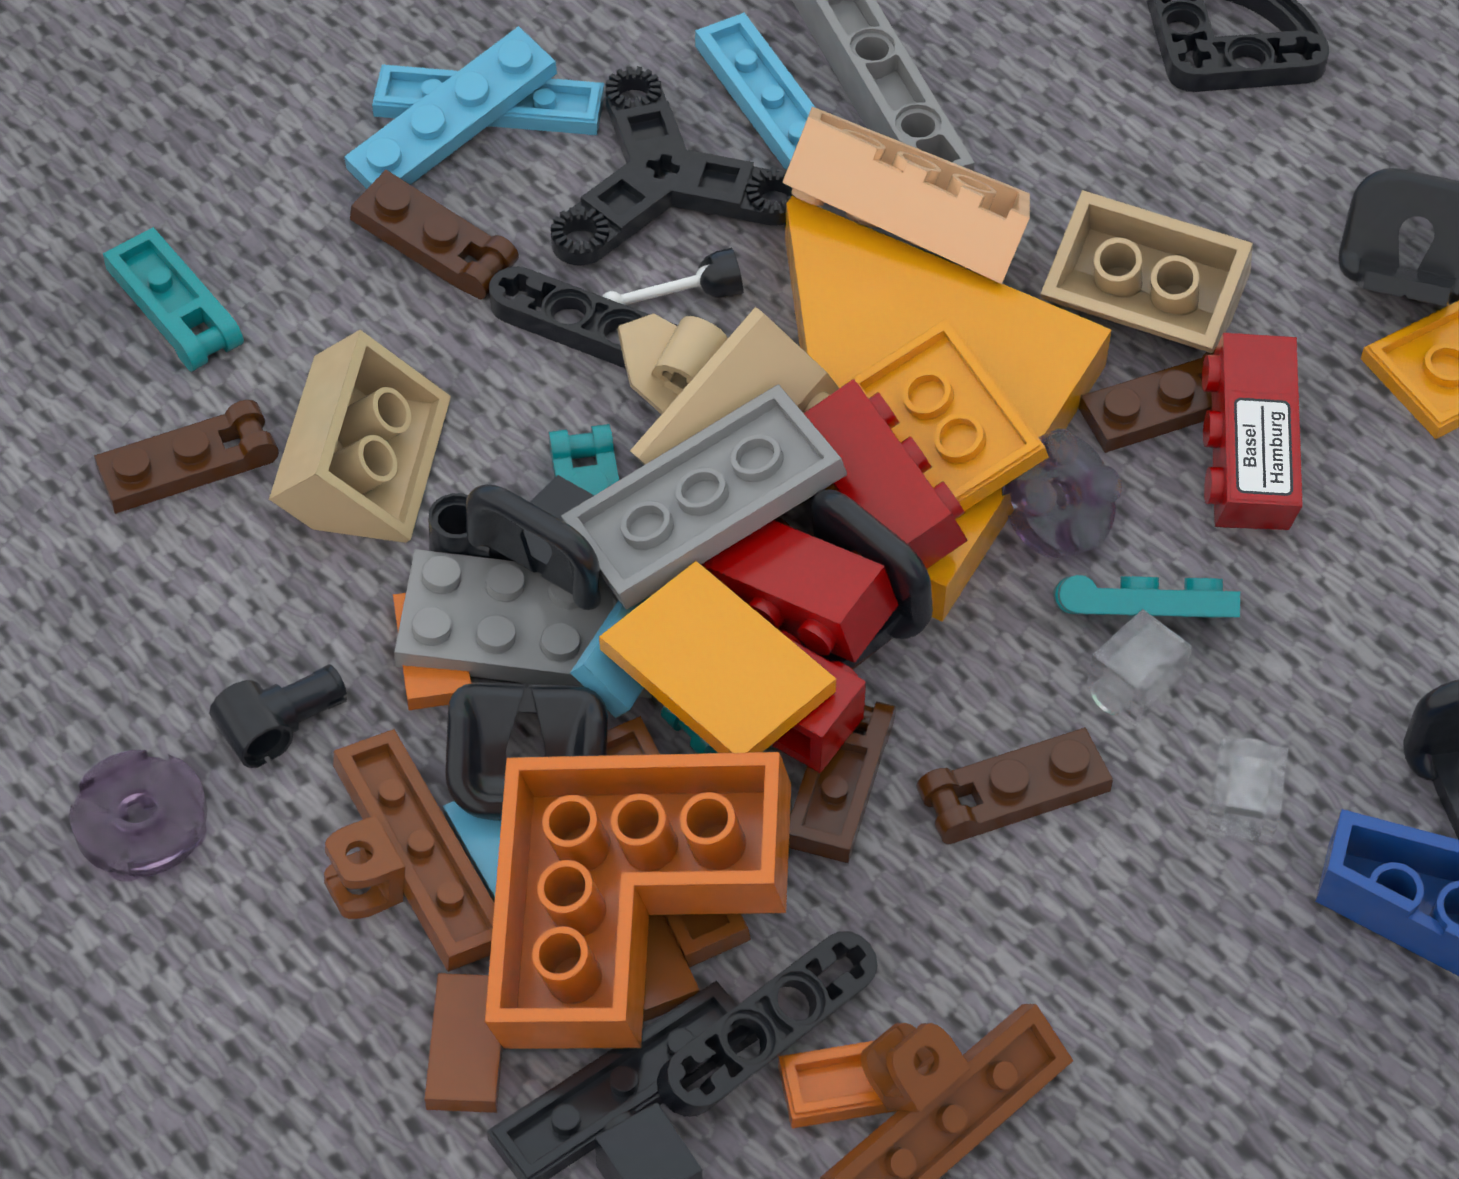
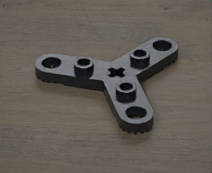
(635, 198)

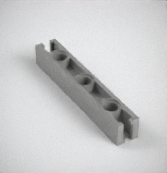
(881, 76)

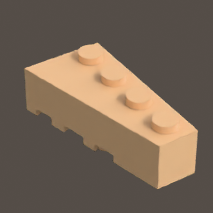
(909, 193)

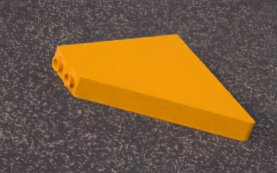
(871, 294)

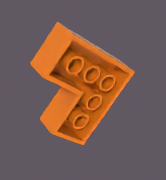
(597, 852)

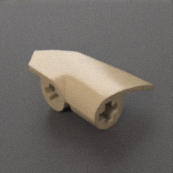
(666, 356)

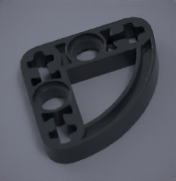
(1216, 55)

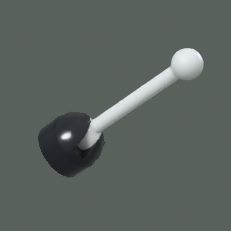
(716, 275)

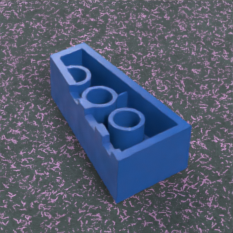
(1395, 884)

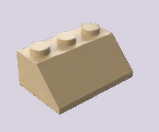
(1149, 272)
(743, 368)
(361, 443)

